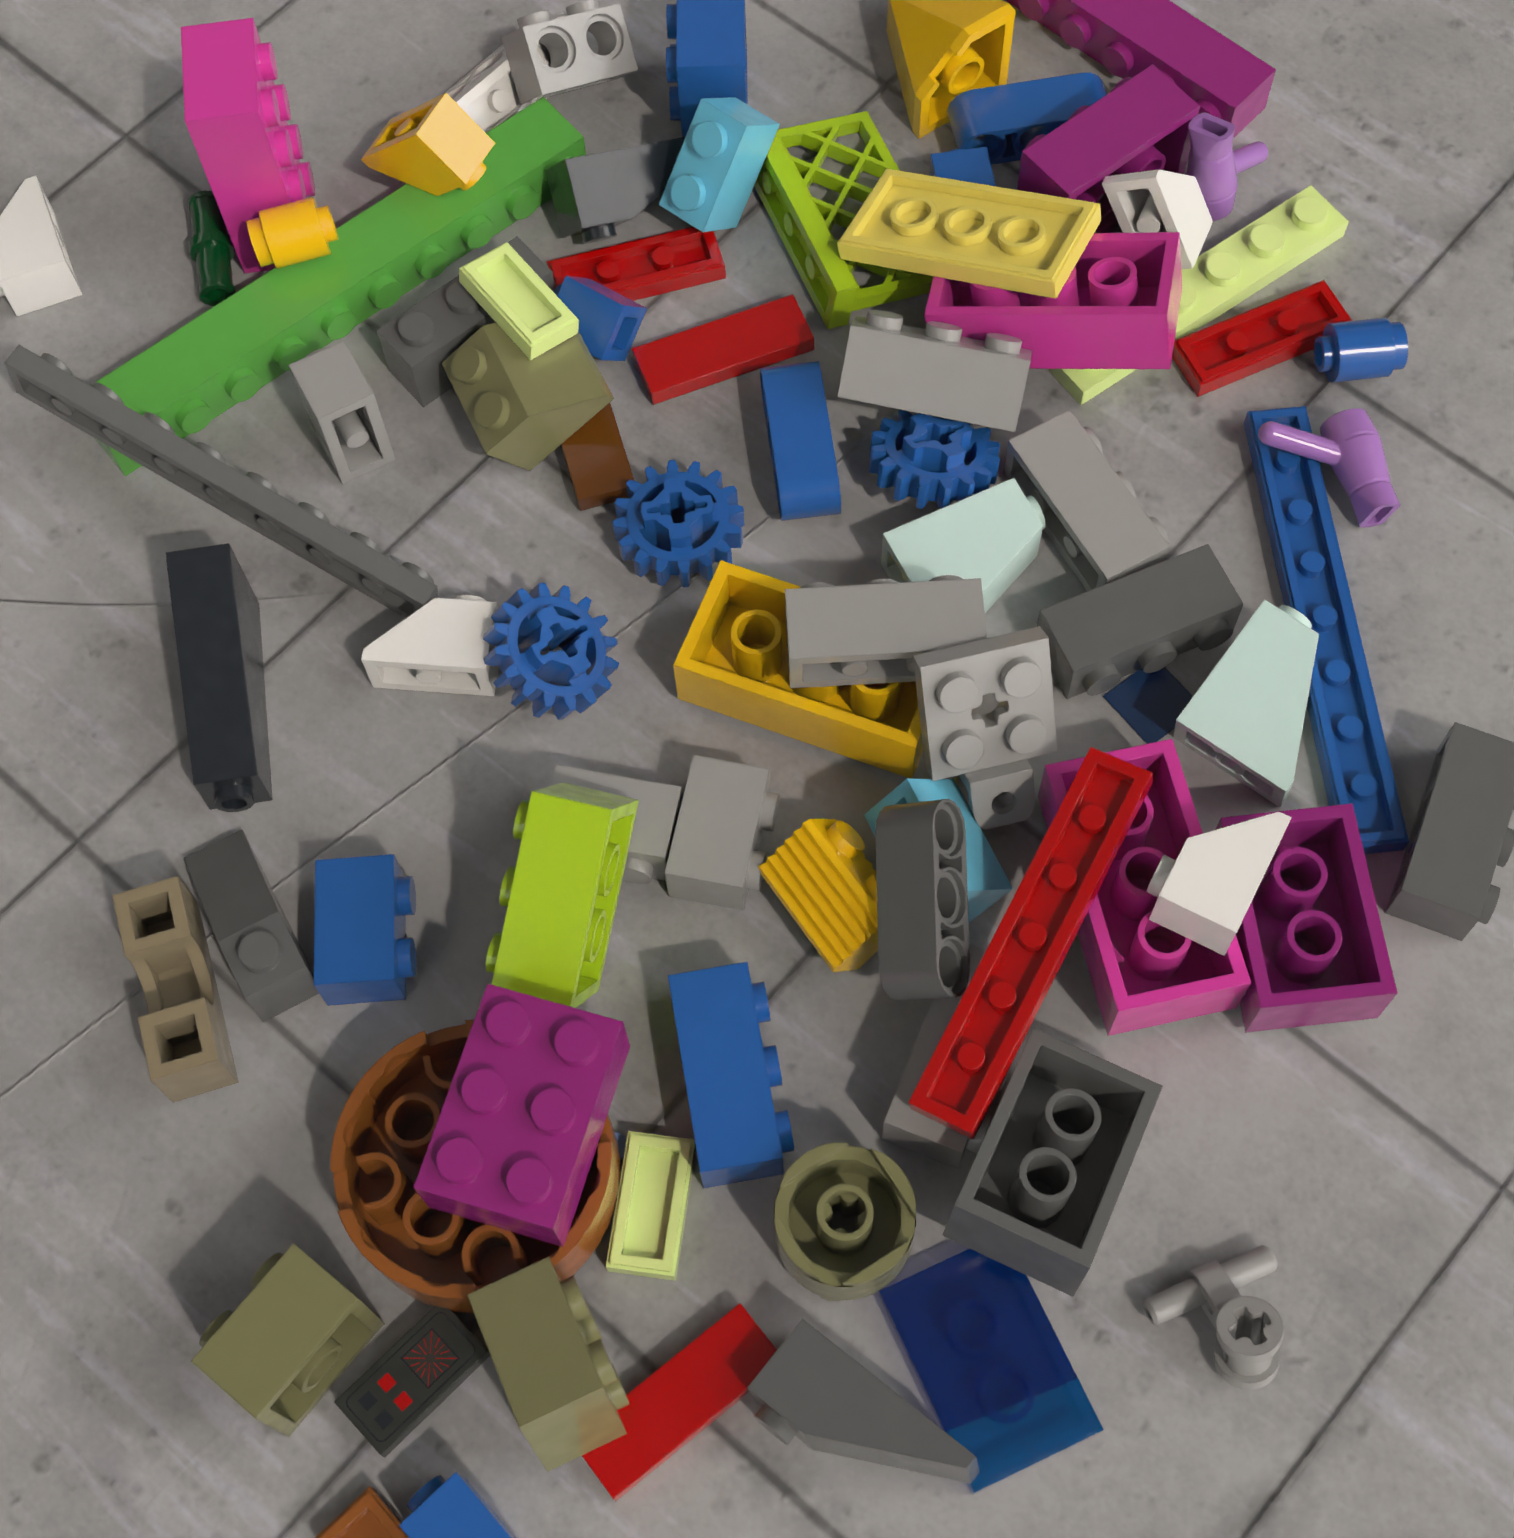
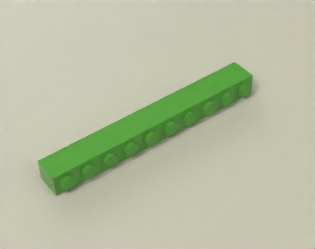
(309, 304)

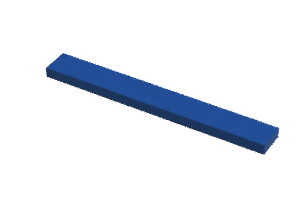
(1315, 583)

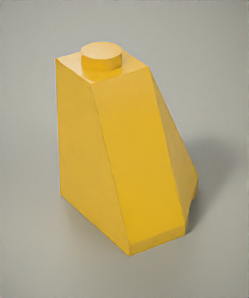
(946, 51)

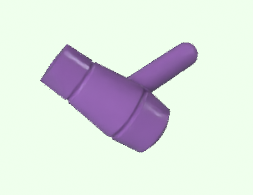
(1217, 164)
(1353, 452)

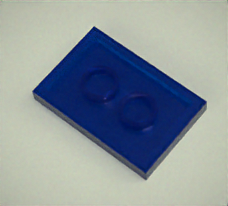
(990, 1364)

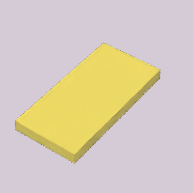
(970, 232)

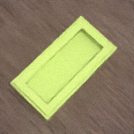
(518, 301)
(651, 1206)

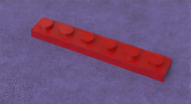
(1031, 943)

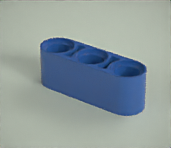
(1015, 113)
(800, 441)

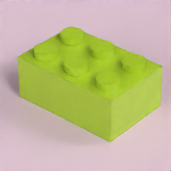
(562, 892)

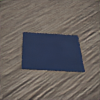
(1150, 702)

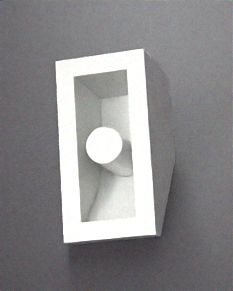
(1161, 203)
(33, 253)
(436, 649)
(1215, 880)

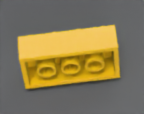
(740, 668)

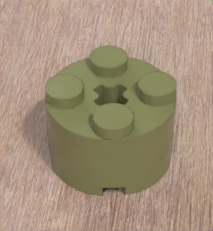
(854, 1182)

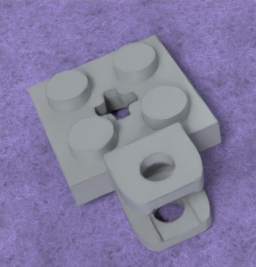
(992, 749)

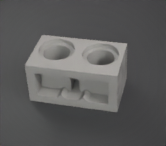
(572, 60)

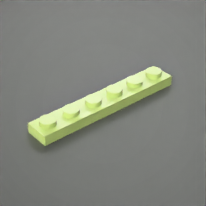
(1234, 273)

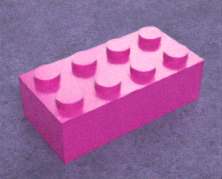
(241, 127)
(1109, 315)
(1135, 965)

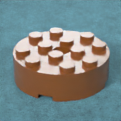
(377, 1162)

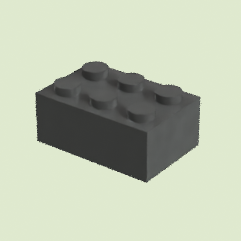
(1053, 1162)

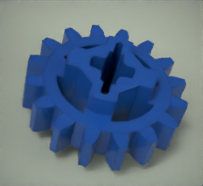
(929, 458)
(678, 523)
(559, 680)

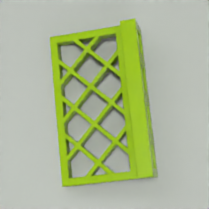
(801, 217)

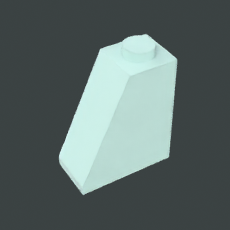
(978, 537)
(1256, 702)

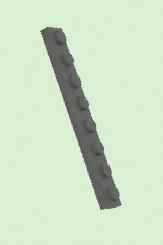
(207, 476)

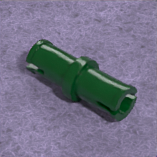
(210, 249)

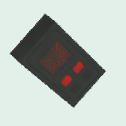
(412, 1379)

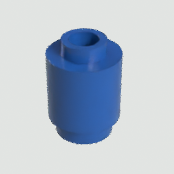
(1361, 349)

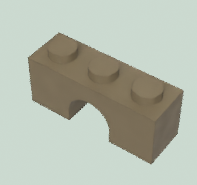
(185, 1021)

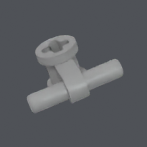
(1245, 1326)

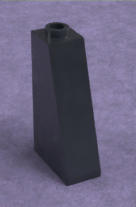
(221, 676)

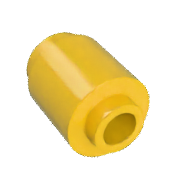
(292, 233)

